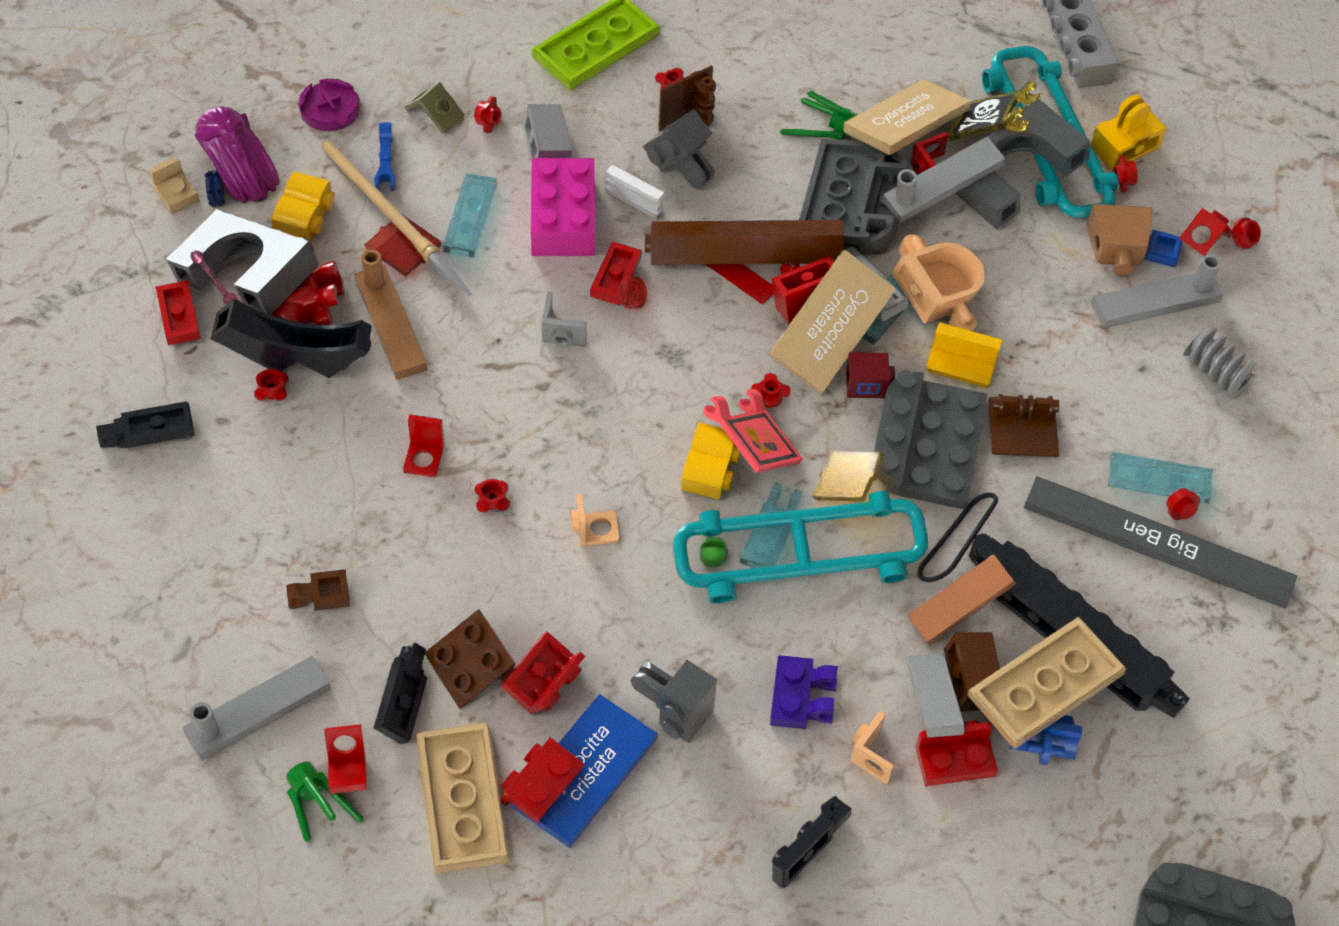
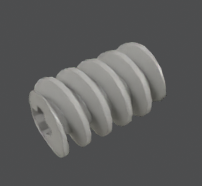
(1220, 362)

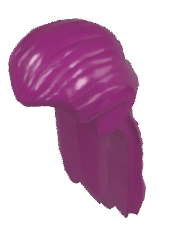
(236, 153)

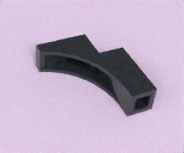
(283, 342)

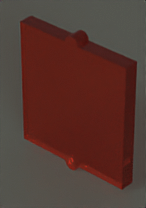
(398, 249)

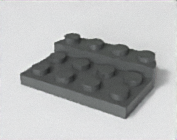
(850, 187)
(929, 439)
(1198, 897)

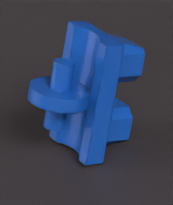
(1056, 740)

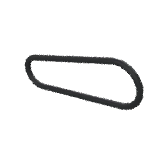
(948, 533)

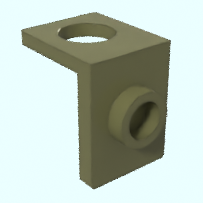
(438, 106)

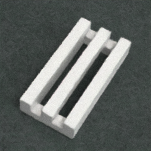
(634, 192)

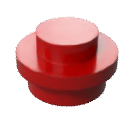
(1246, 233)
(1182, 504)

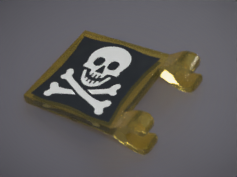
(994, 113)

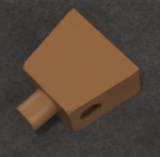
(1119, 235)

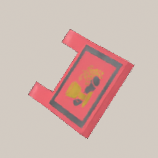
(754, 433)

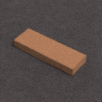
(961, 599)

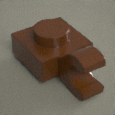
(326, 591)

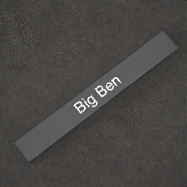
(1161, 542)

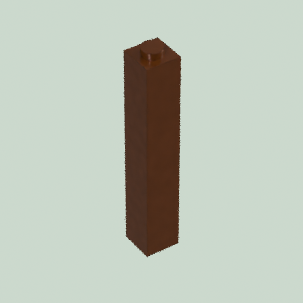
(744, 241)

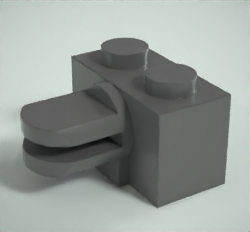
(680, 146)
(682, 699)

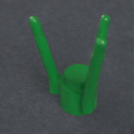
(838, 117)
(309, 784)

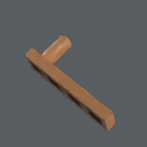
(389, 317)

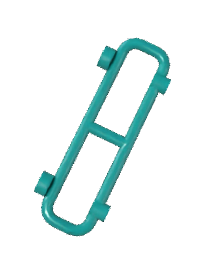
(1051, 190)
(722, 584)

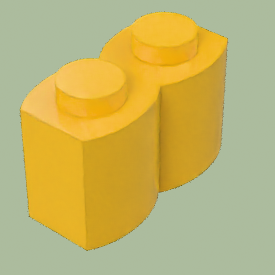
(303, 206)
(709, 462)

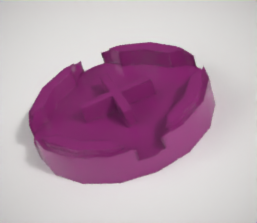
(329, 105)

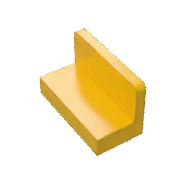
(963, 355)

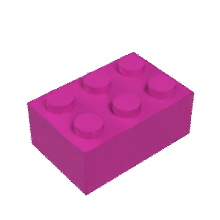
(563, 207)

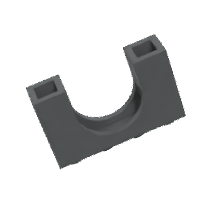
(1045, 136)
(225, 238)

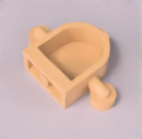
(939, 280)

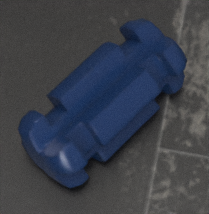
(214, 188)

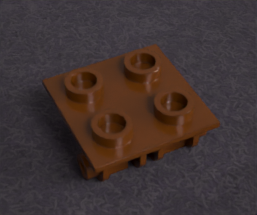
(688, 94)
(1023, 426)
(470, 659)

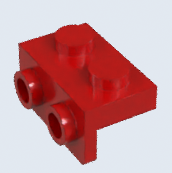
(542, 673)
(542, 780)

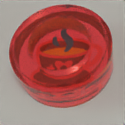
(633, 292)

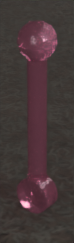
(197, 257)

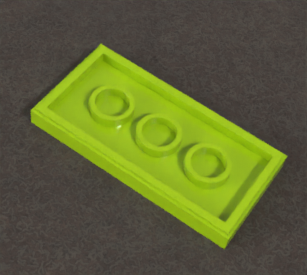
(595, 42)

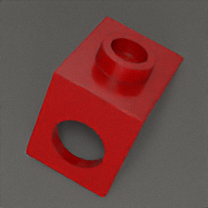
(921, 159)
(1215, 222)
(425, 437)
(346, 767)

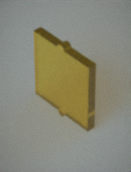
(848, 476)

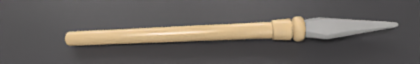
(427, 250)

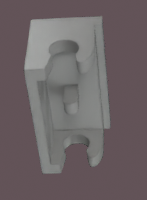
(546, 131)

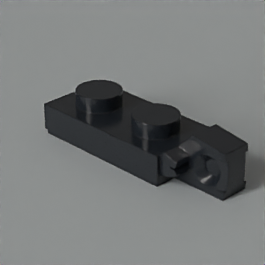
(147, 426)
(402, 695)
(810, 841)

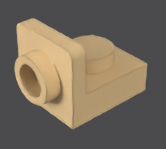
(173, 185)

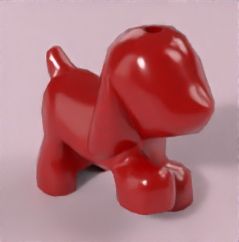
(313, 297)

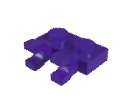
(792, 692)

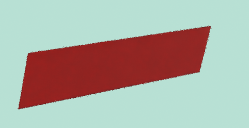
(745, 280)

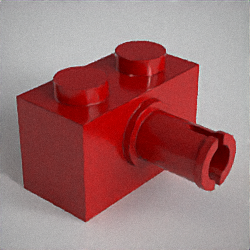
(796, 285)

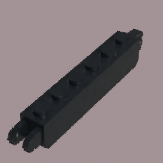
(1051, 605)

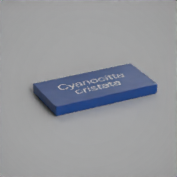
(610, 747)

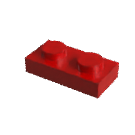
(618, 263)
(178, 312)

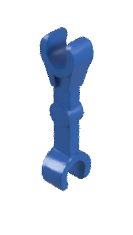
(385, 172)

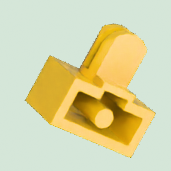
(1130, 134)

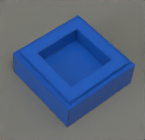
(1163, 248)

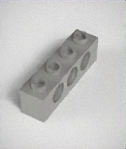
(1082, 41)

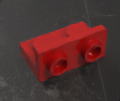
(958, 756)

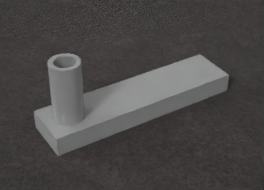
(921, 191)
(1160, 296)
(254, 709)

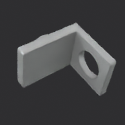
(561, 331)

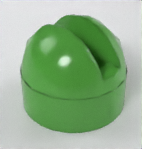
(713, 552)

